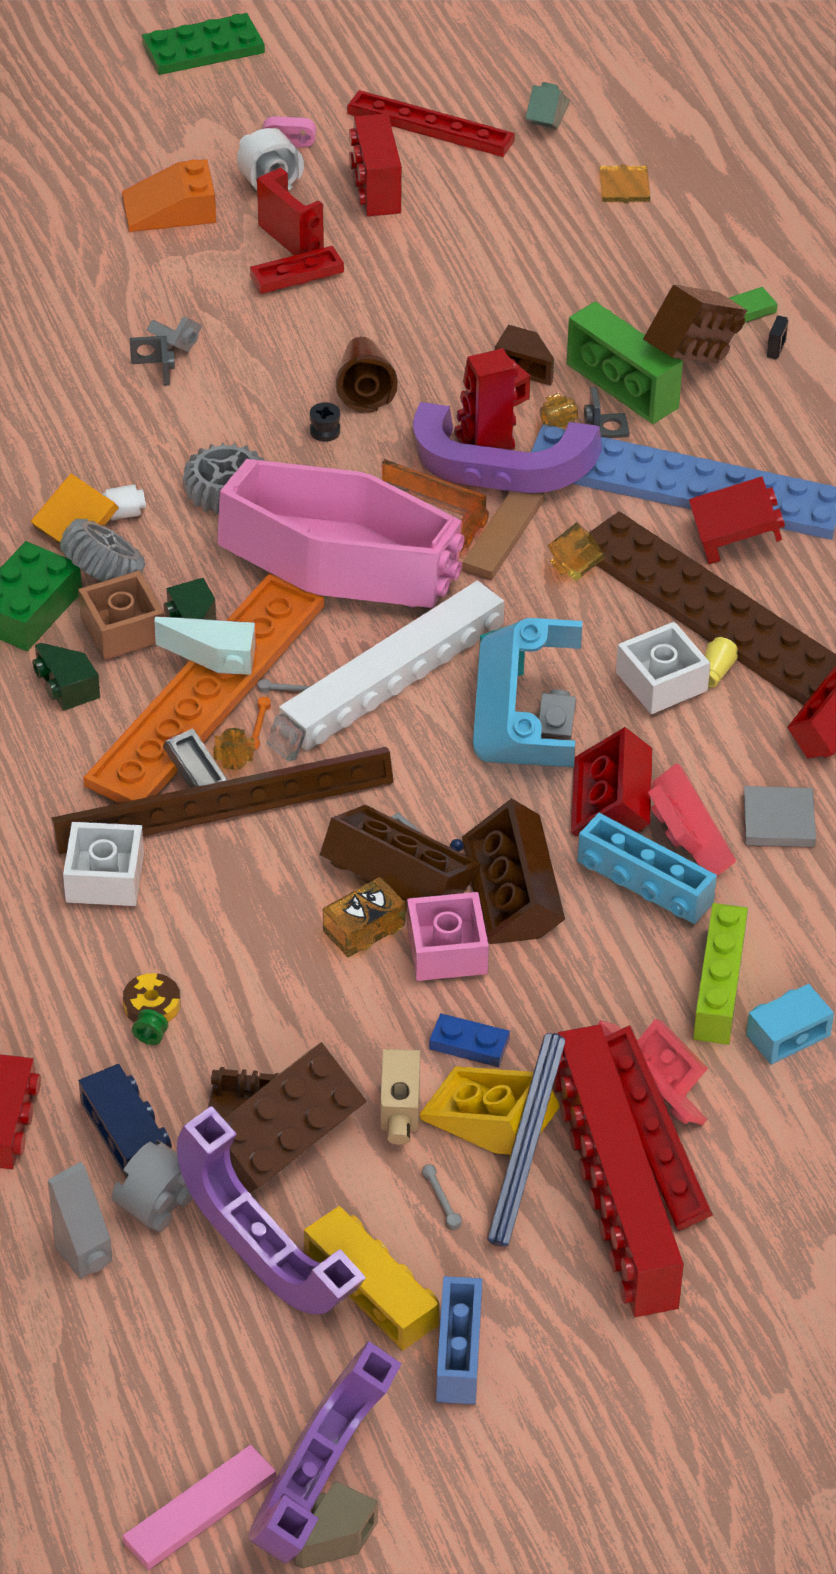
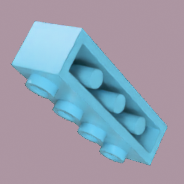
(646, 868)

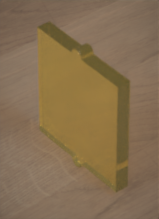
(624, 184)

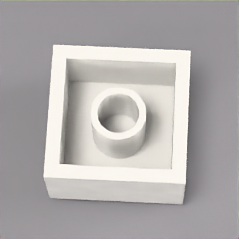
(662, 667)
(103, 864)

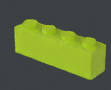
(720, 973)

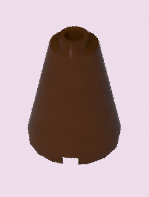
(365, 377)

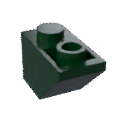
(190, 601)
(67, 675)

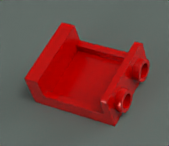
(285, 218)
(735, 515)

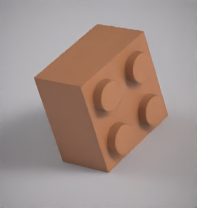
(120, 614)

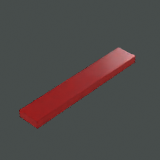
(433, 123)
(657, 1132)

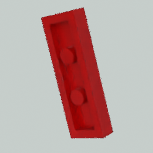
(296, 269)

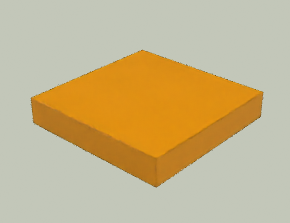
(69, 502)

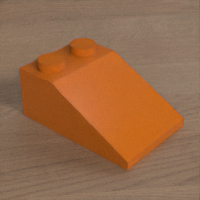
(172, 198)

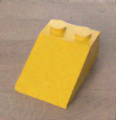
(483, 1106)

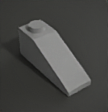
(78, 1222)

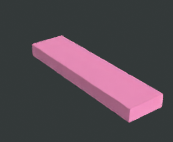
(199, 1507)

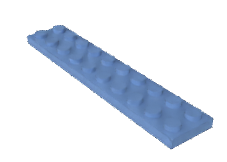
(677, 477)

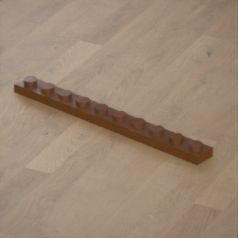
(238, 795)

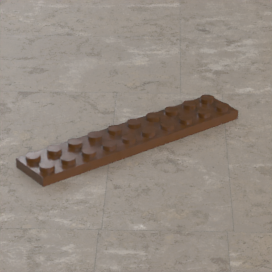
(712, 607)

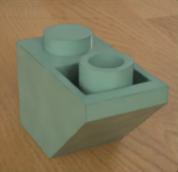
(547, 105)

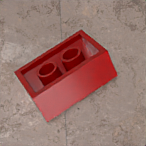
(613, 781)

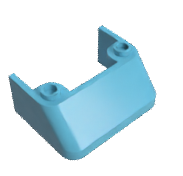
(499, 730)

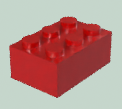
(376, 165)

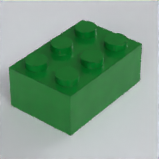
(34, 593)

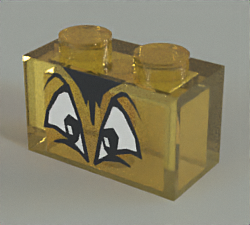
(364, 917)

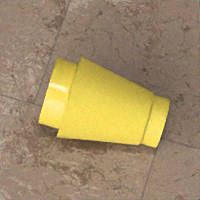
(721, 655)

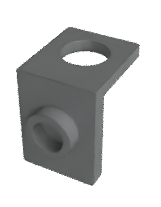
(160, 354)
(593, 417)

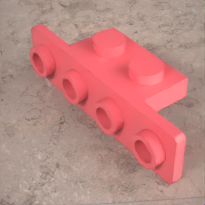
(689, 820)
(672, 1066)

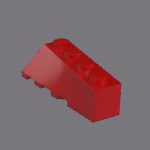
(488, 401)

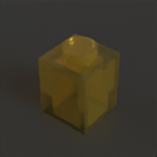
(575, 552)

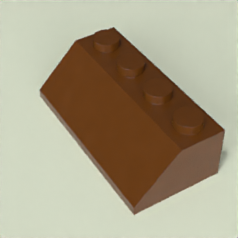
(400, 855)
(515, 875)

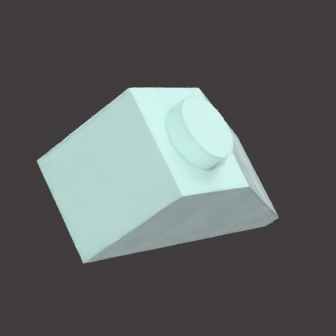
(211, 643)

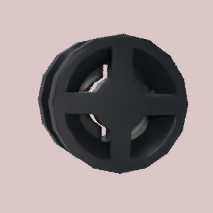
(325, 422)

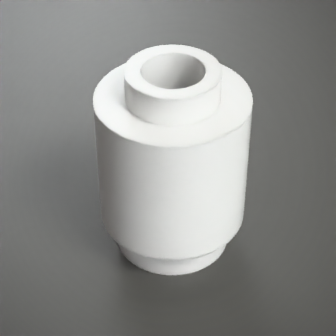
(127, 499)

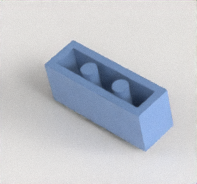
(459, 1340)

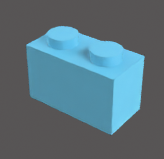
(789, 1023)

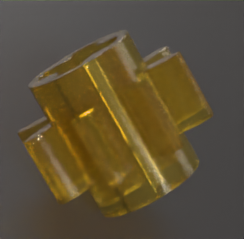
(558, 411)
(233, 748)

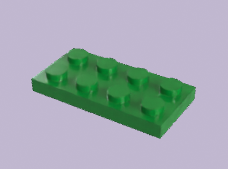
(203, 43)

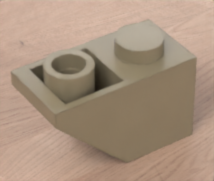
(342, 1526)

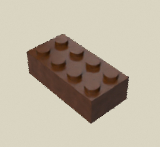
(695, 324)
(289, 1116)

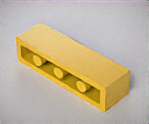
(389, 1292)

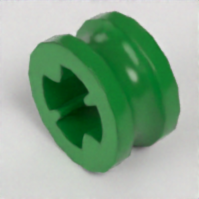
(150, 1027)

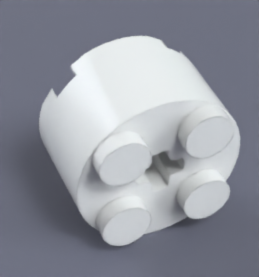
(268, 151)

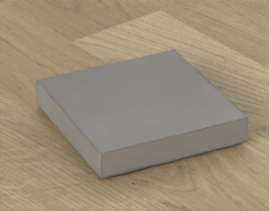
(779, 816)

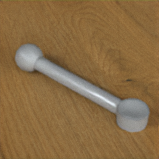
(265, 686)
(453, 1219)

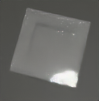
(286, 737)

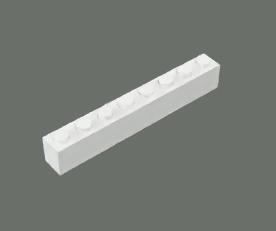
(394, 663)

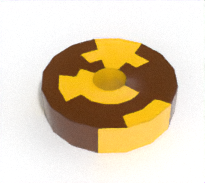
(151, 986)

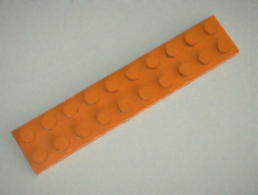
(201, 697)

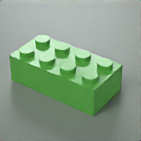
(623, 363)

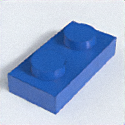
(469, 1040)

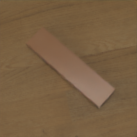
(502, 533)

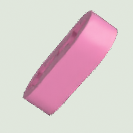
(291, 129)

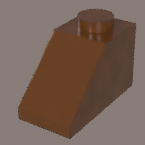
(528, 352)

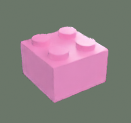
(447, 936)

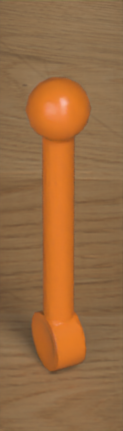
(264, 704)

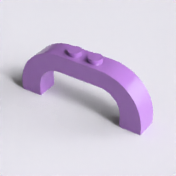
(503, 468)
(249, 1229)
(285, 1514)

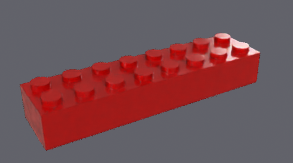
(618, 1174)

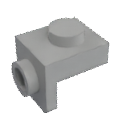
(182, 338)
(557, 714)

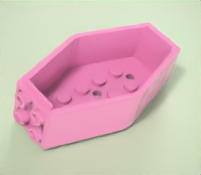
(339, 533)

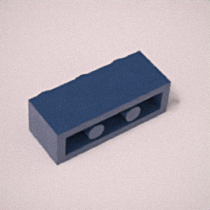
(119, 1113)

